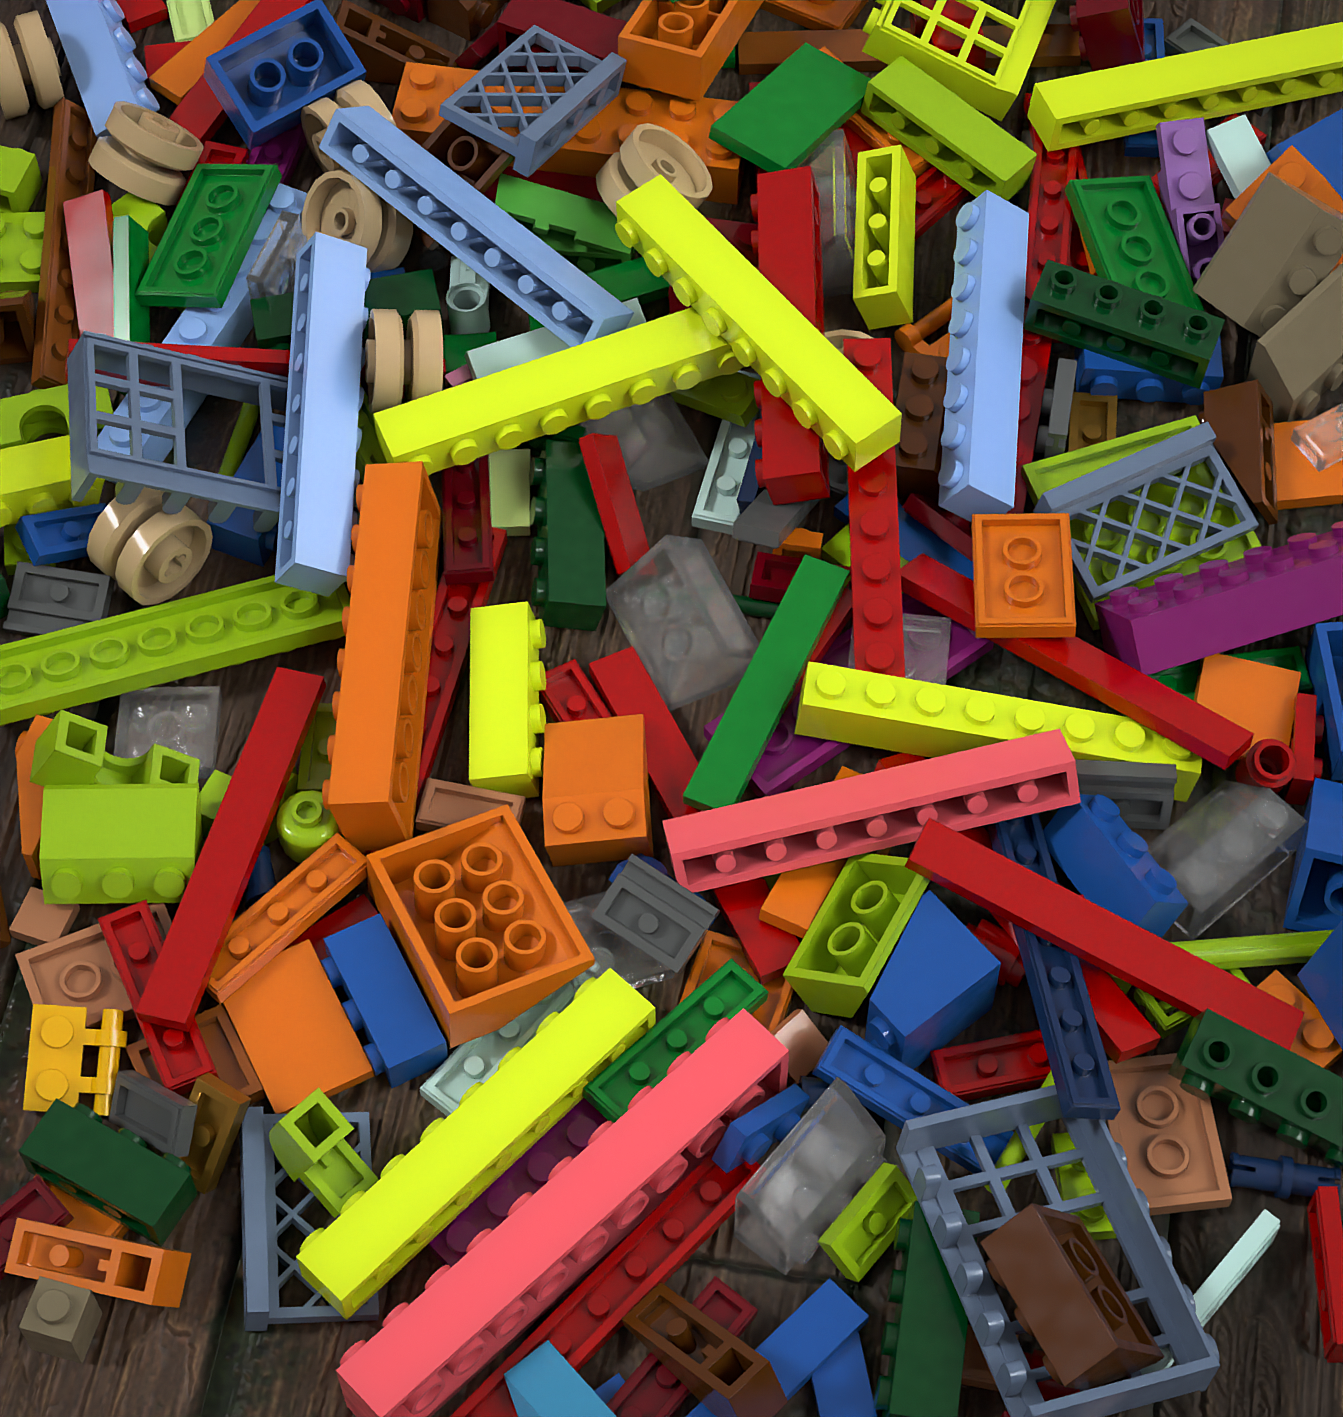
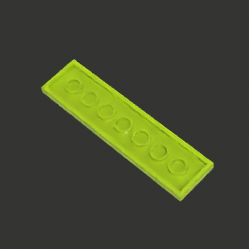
(162, 645)

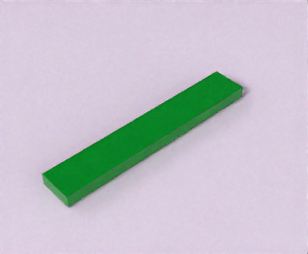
(767, 685)

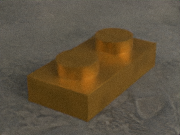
(1091, 420)
(214, 1130)

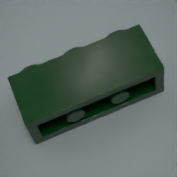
(109, 1170)

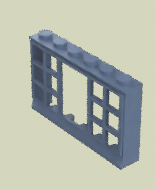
(176, 479)
(1129, 1216)

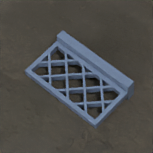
(562, 113)
(1137, 473)
(261, 1229)

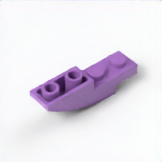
(1188, 192)

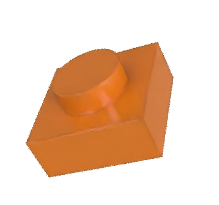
(800, 543)

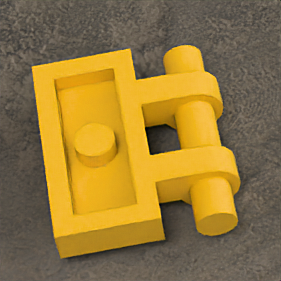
(57, 1057)

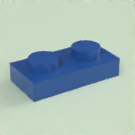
(58, 533)
(761, 1127)

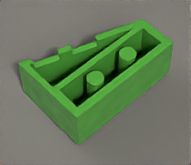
(566, 222)

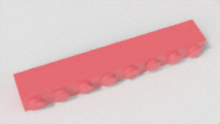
(871, 811)

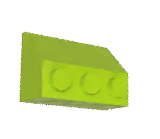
(119, 842)
(854, 933)

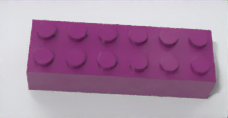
(1225, 603)

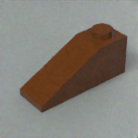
(386, 46)
(1245, 439)
(705, 1356)

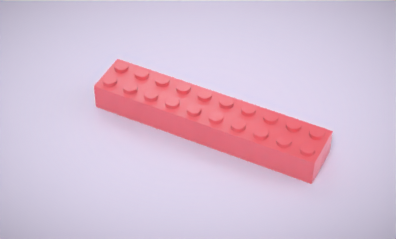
(563, 1228)

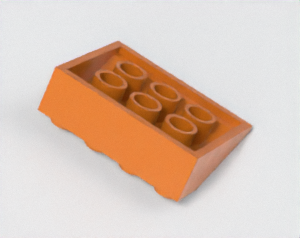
(476, 922)

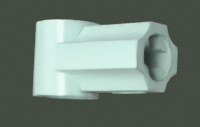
(467, 300)

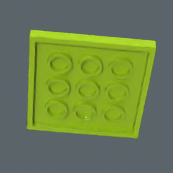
(1062, 468)

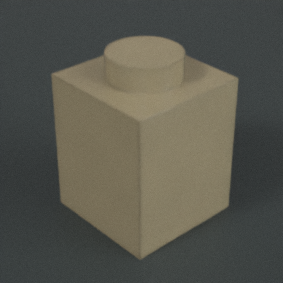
(60, 1319)

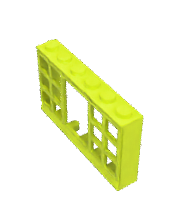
(976, 87)

